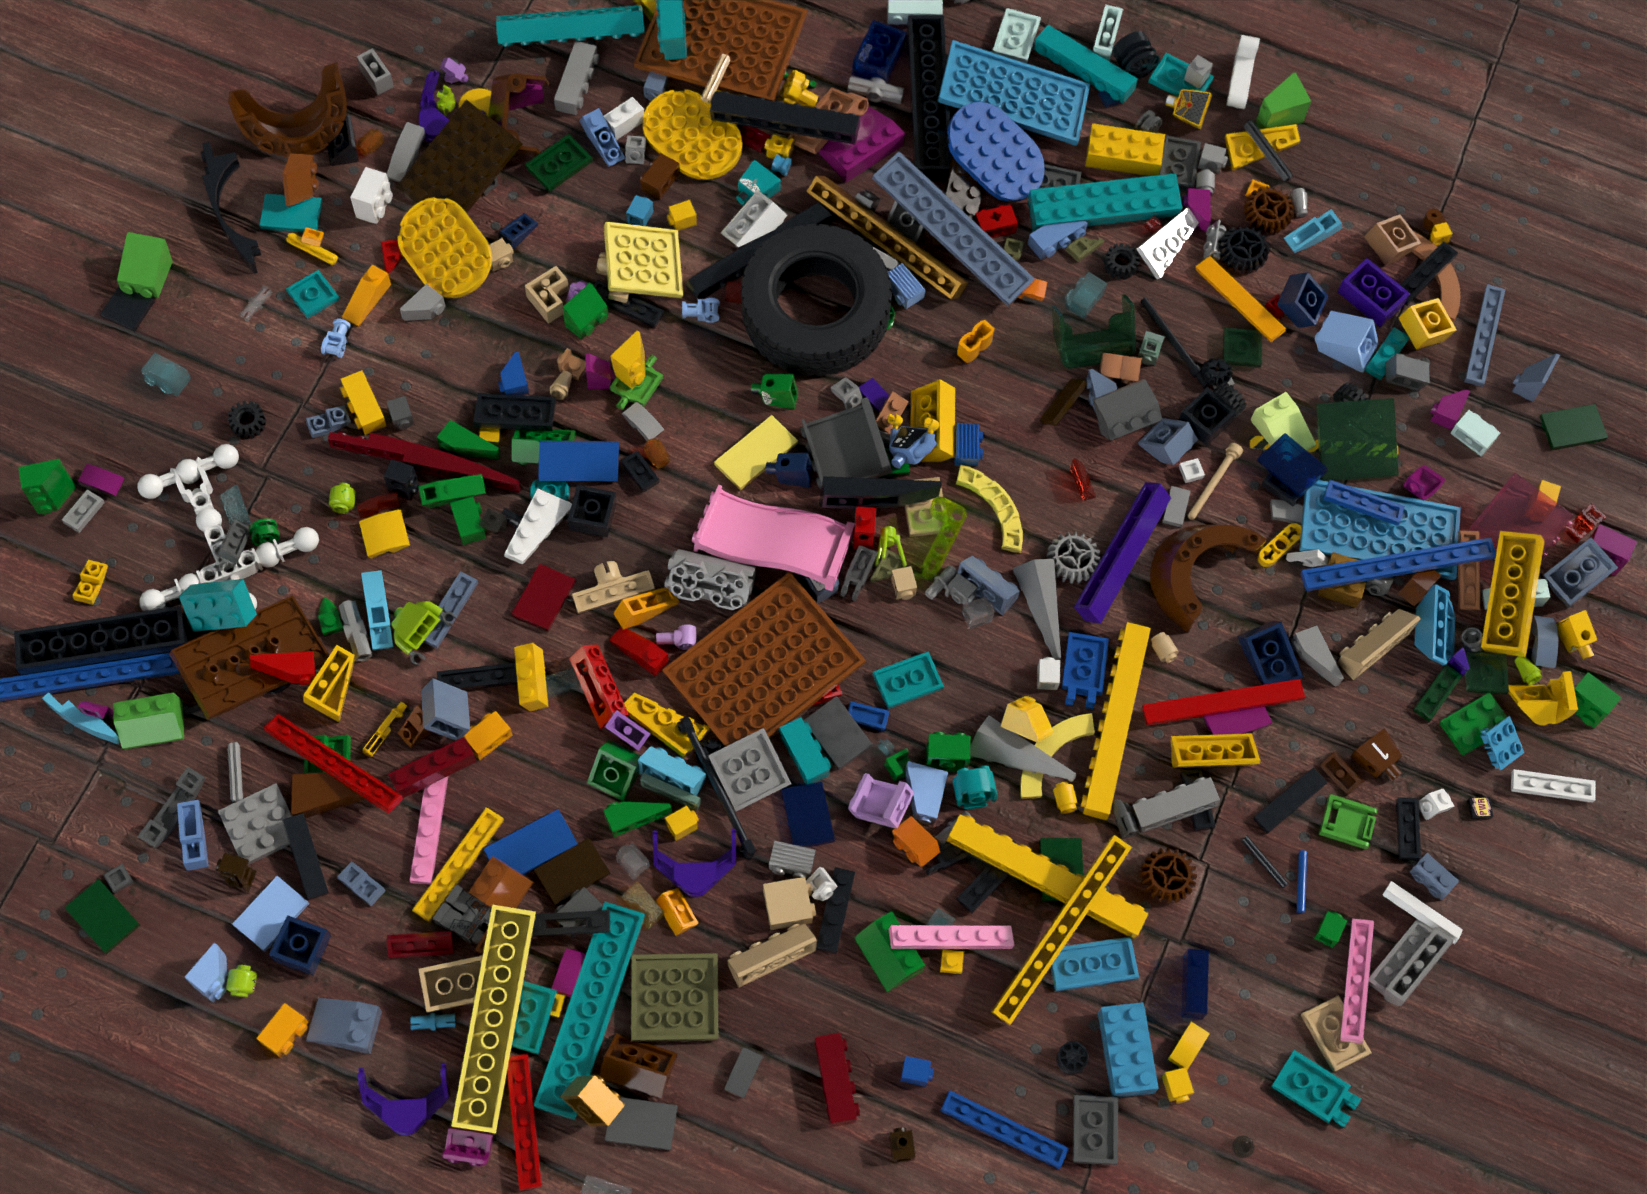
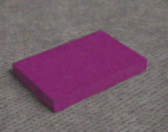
(1238, 722)

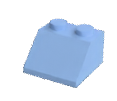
(210, 974)

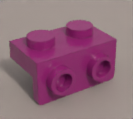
(468, 1146)

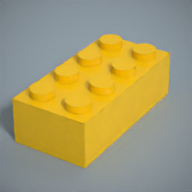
(1125, 150)

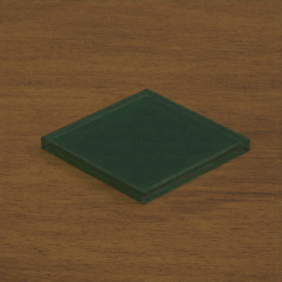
(1357, 439)

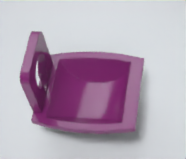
(1424, 482)

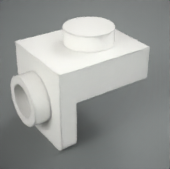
(1435, 803)
(821, 884)

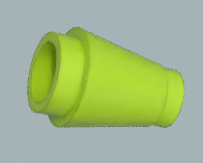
(1527, 670)

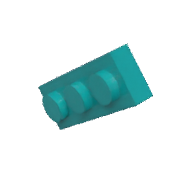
(1392, 345)

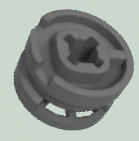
(1148, 122)

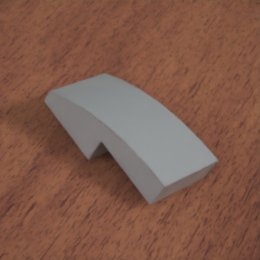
(641, 419)

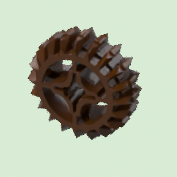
(1266, 216)
(1176, 877)

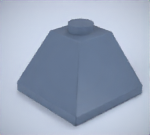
(1534, 378)

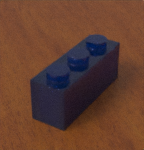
(1195, 984)

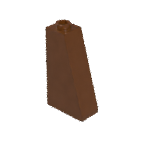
(319, 793)

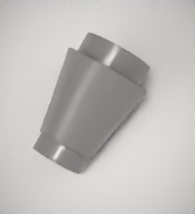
(1299, 200)

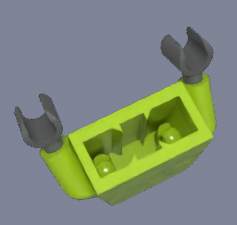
(414, 624)

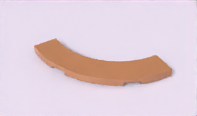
(1446, 279)

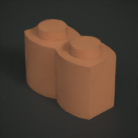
(1120, 367)

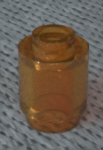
(370, 141)
(656, 453)

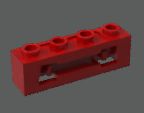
(599, 684)

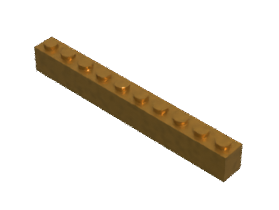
(887, 237)

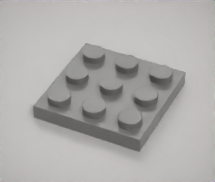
(749, 769)
(257, 823)

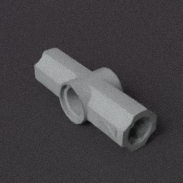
(875, 89)
(355, 631)

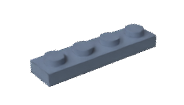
(452, 602)

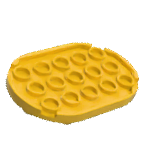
(683, 130)
(445, 247)

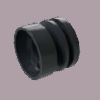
(1136, 54)

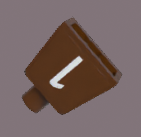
(1379, 755)

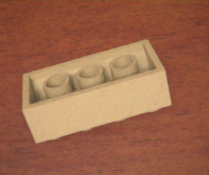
(1377, 643)
(772, 954)

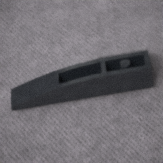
(875, 493)

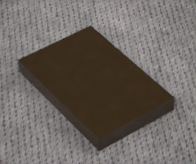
(572, 871)

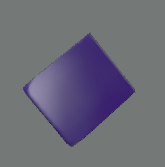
(1459, 662)

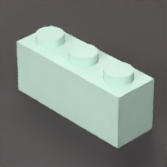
(900, 9)
(1107, 31)

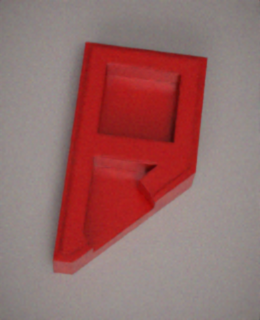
(391, 254)

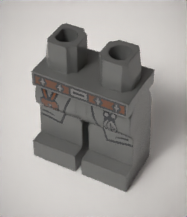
(463, 915)

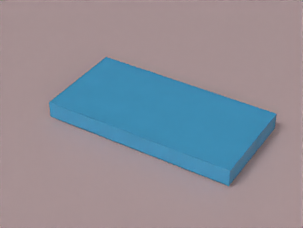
(1094, 964)

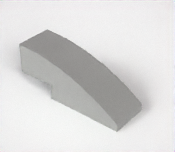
(406, 151)

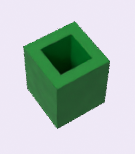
(1330, 928)

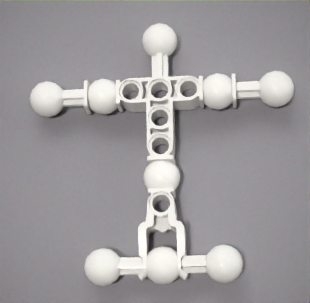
(210, 523)

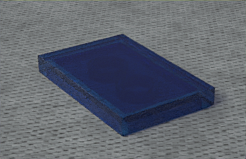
(1292, 464)
(808, 815)

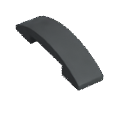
(167, 819)

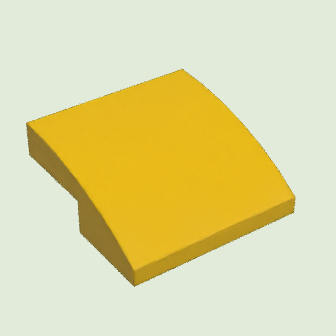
(384, 533)
(1565, 694)

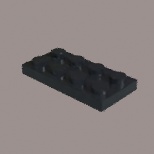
(514, 412)

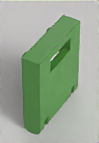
(1351, 822)

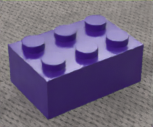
(1373, 292)

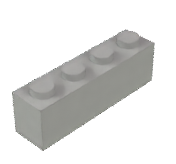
(576, 78)
(1176, 804)

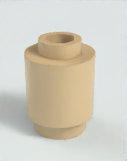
(1164, 647)

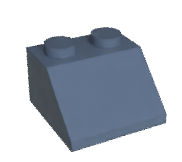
(1169, 440)

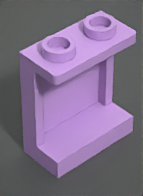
(880, 801)

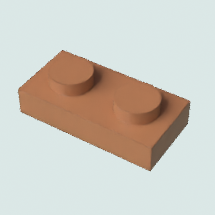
(893, 405)

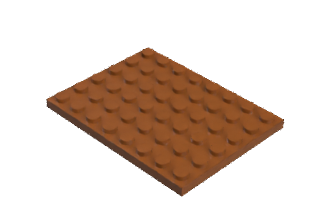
(751, 32)
(764, 664)

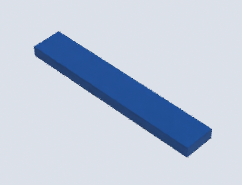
(1004, 1129)

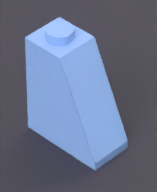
(928, 790)

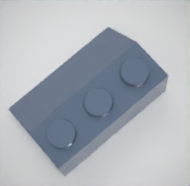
(989, 584)

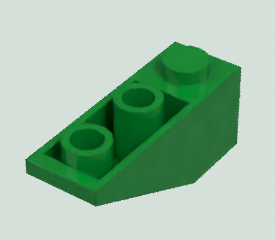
(451, 490)

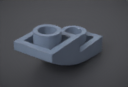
(329, 422)

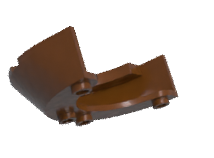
(298, 131)
(1174, 561)

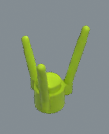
(887, 539)

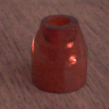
(1153, 225)

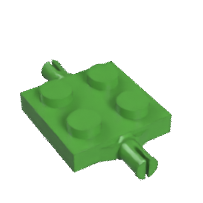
(642, 392)

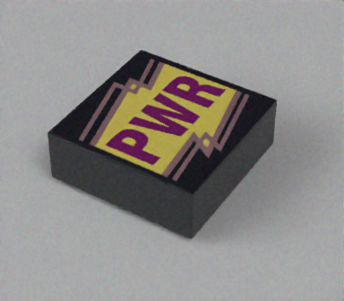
(1480, 807)

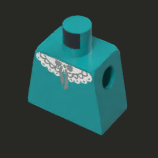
(759, 179)

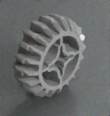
(1086, 552)

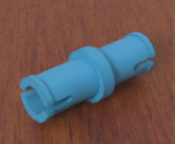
(433, 1021)

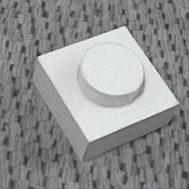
(1191, 470)

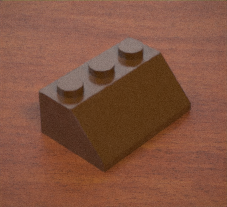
(638, 1065)

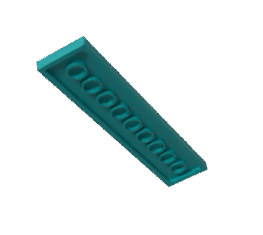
(590, 1008)

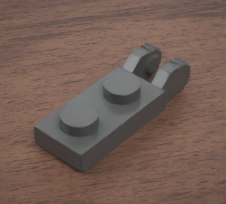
(859, 571)

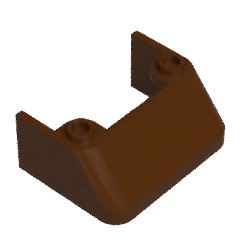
(500, 101)

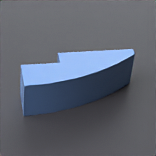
(192, 835)

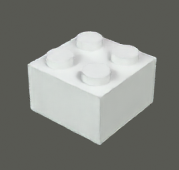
(371, 195)

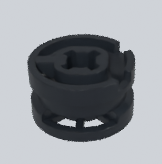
(1072, 1058)

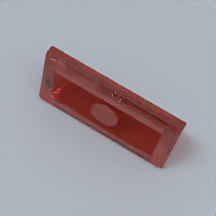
(1082, 480)

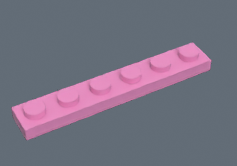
(428, 832)
(950, 937)
(1357, 981)

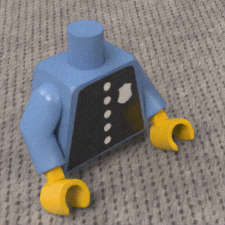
(910, 443)

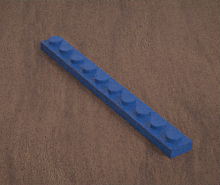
(1398, 564)
(87, 676)

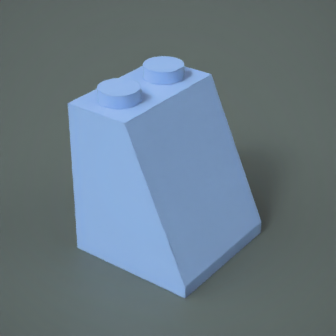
(1348, 339)

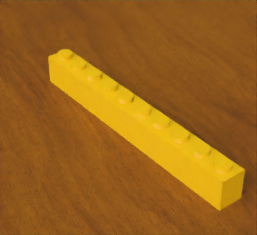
(1116, 721)
(1043, 874)
(1061, 929)

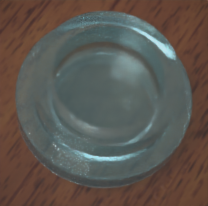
(886, 747)

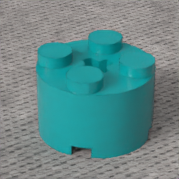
(974, 787)

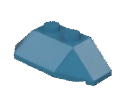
(1437, 625)

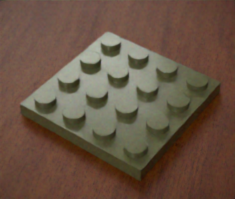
(674, 997)

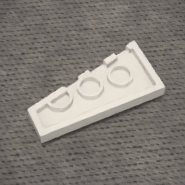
(1167, 241)
(536, 525)

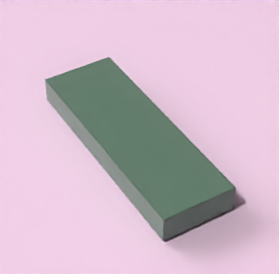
(670, 791)

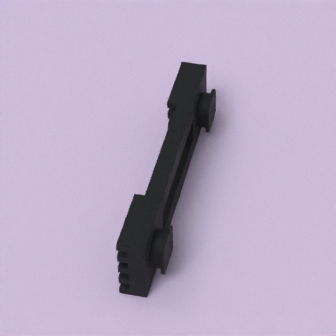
(597, 923)

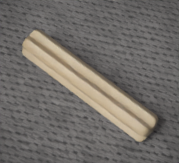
(715, 78)

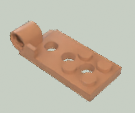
(846, 104)

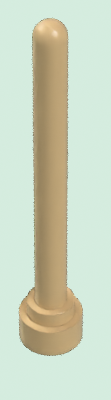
(1232, 453)

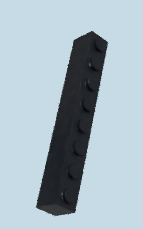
(785, 117)

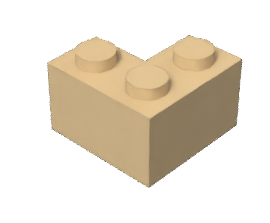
(545, 293)

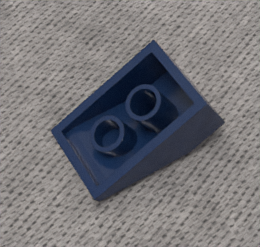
(1270, 653)

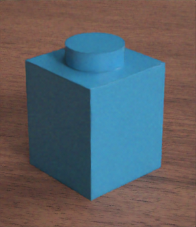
(639, 211)

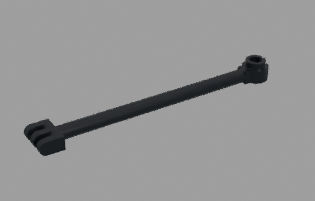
(685, 726)

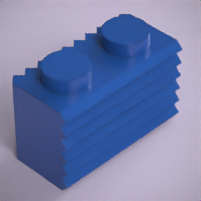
(967, 444)

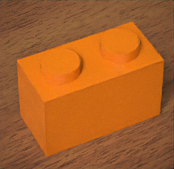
(915, 841)

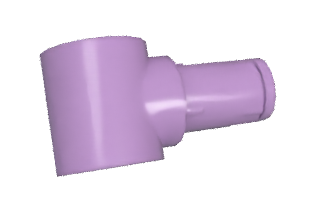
(683, 637)

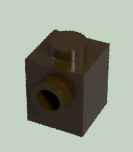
(902, 1145)

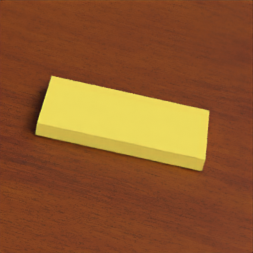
(749, 456)

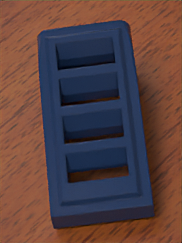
(515, 240)

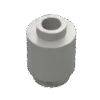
(1206, 180)

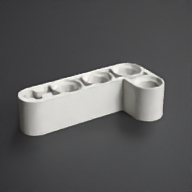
(1242, 71)

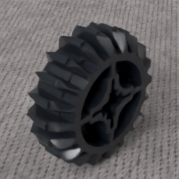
(1240, 254)

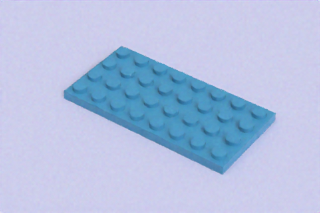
(1027, 94)
(1364, 537)

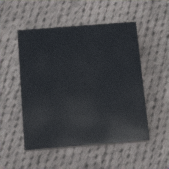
(127, 309)

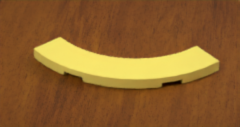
(1000, 502)
(1062, 733)

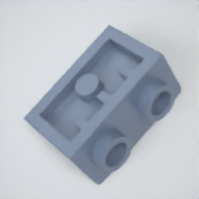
(1434, 877)

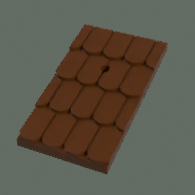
(219, 662)

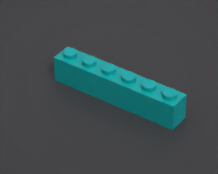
(1085, 64)

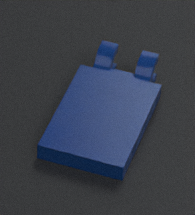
(1084, 667)

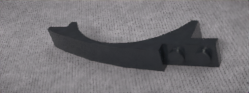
(217, 174)

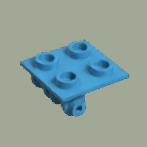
(1503, 743)

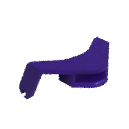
(430, 117)
(695, 878)
(409, 1115)

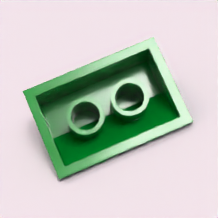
(526, 443)
(46, 485)
(890, 965)

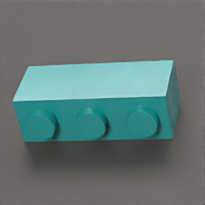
(804, 751)

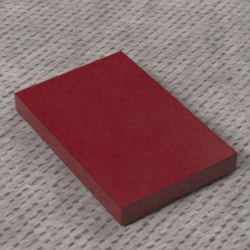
(543, 597)

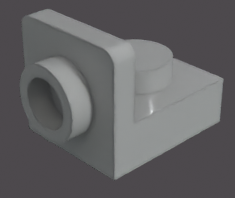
(635, 149)
(847, 392)

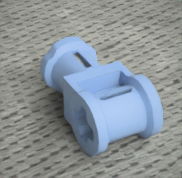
(702, 310)
(335, 341)

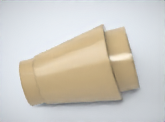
(561, 385)

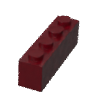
(432, 767)
(835, 1079)

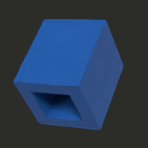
(916, 1071)

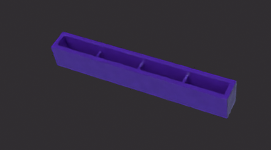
(1122, 552)

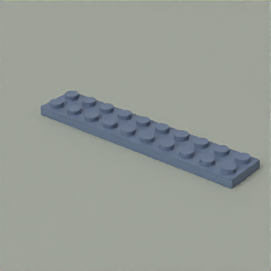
(953, 228)

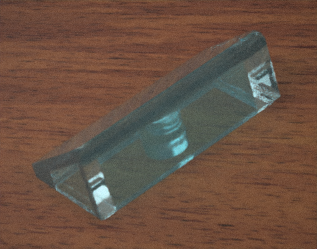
(235, 505)

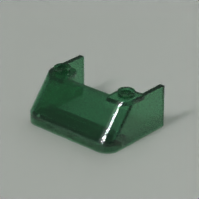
(1087, 348)

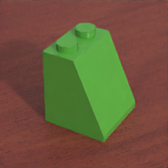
(1284, 105)
(144, 265)

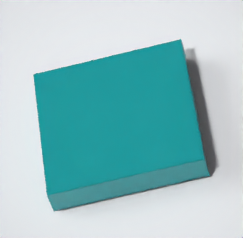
(312, 294)

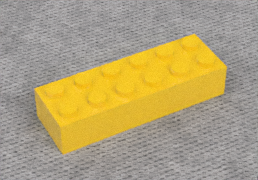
(1512, 593)

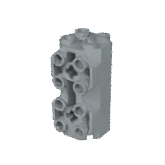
(710, 578)

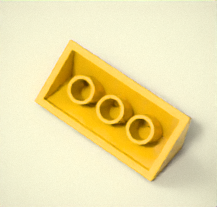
(1214, 750)

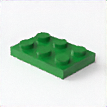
(1465, 724)

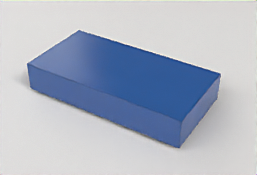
(869, 716)

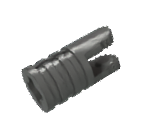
(1124, 819)

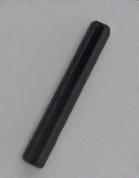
(1268, 150)

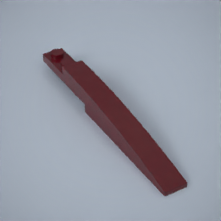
(423, 458)

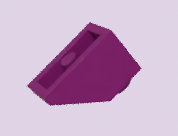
(1200, 205)
(598, 373)
(1449, 409)

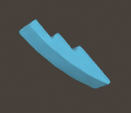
(84, 722)

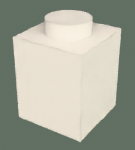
(1048, 674)

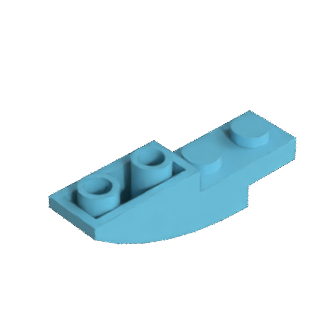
(377, 610)

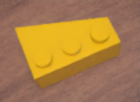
(331, 684)

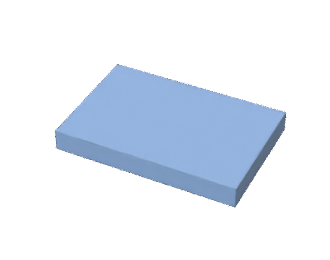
(267, 913)

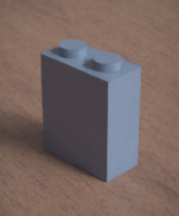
(445, 710)

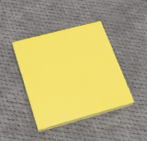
(643, 260)

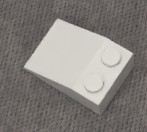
(754, 220)

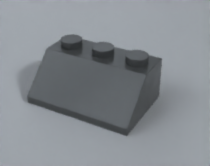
(1126, 410)

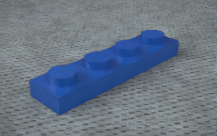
(1364, 502)

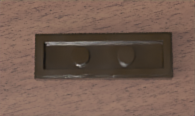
(1063, 402)

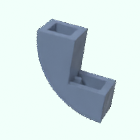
(1545, 643)

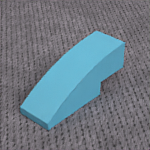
(1313, 231)

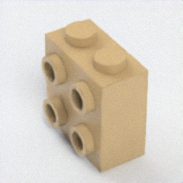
(788, 903)

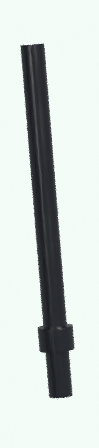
(1195, 370)

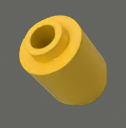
(1065, 797)

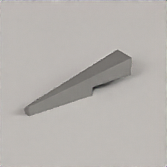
(1039, 587)
(1013, 751)

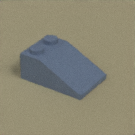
(1579, 572)
(345, 1024)

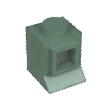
(1150, 348)

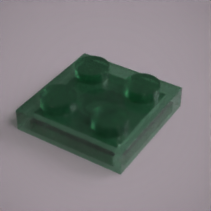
(1242, 347)
(1487, 673)

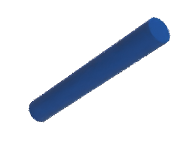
(1301, 889)

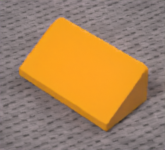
(676, 911)

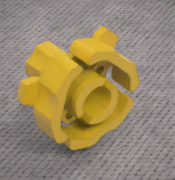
(794, 91)

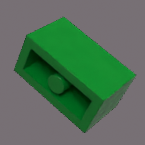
(467, 519)

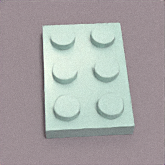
(1016, 35)

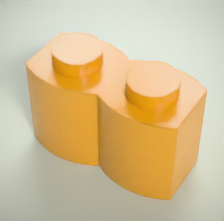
(975, 341)

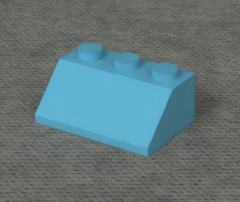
(672, 770)

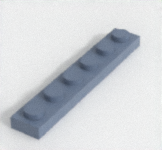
(1484, 335)

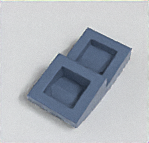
(361, 883)

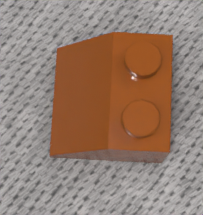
(299, 178)
(500, 885)

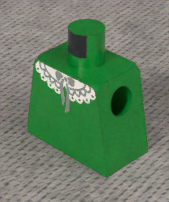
(777, 390)

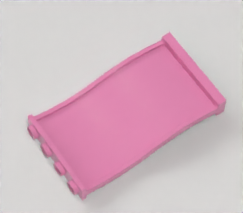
(773, 537)

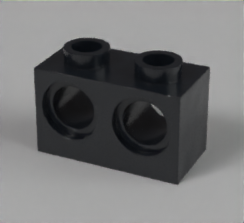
(401, 479)

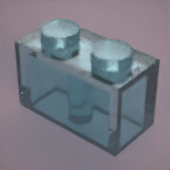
(1085, 295)
(165, 374)

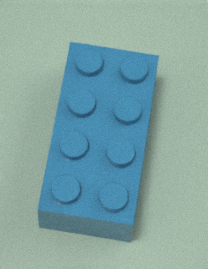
(1127, 1050)

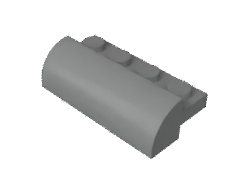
(1409, 962)

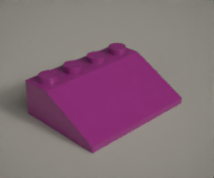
(875, 141)

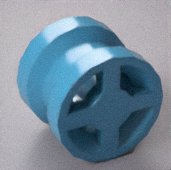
(781, 165)

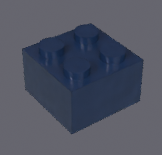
(1302, 300)
(300, 945)

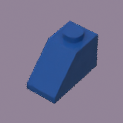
(513, 377)

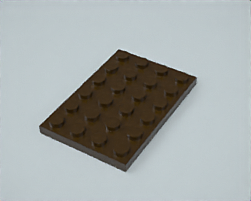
(461, 159)

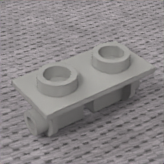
(1214, 235)

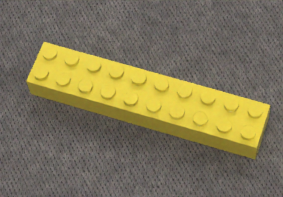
(493, 1019)

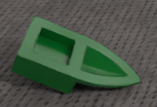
(329, 618)

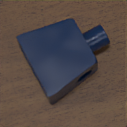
(792, 469)

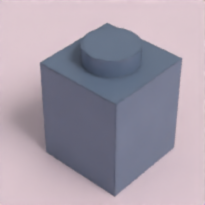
(655, 85)

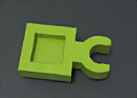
(446, 102)

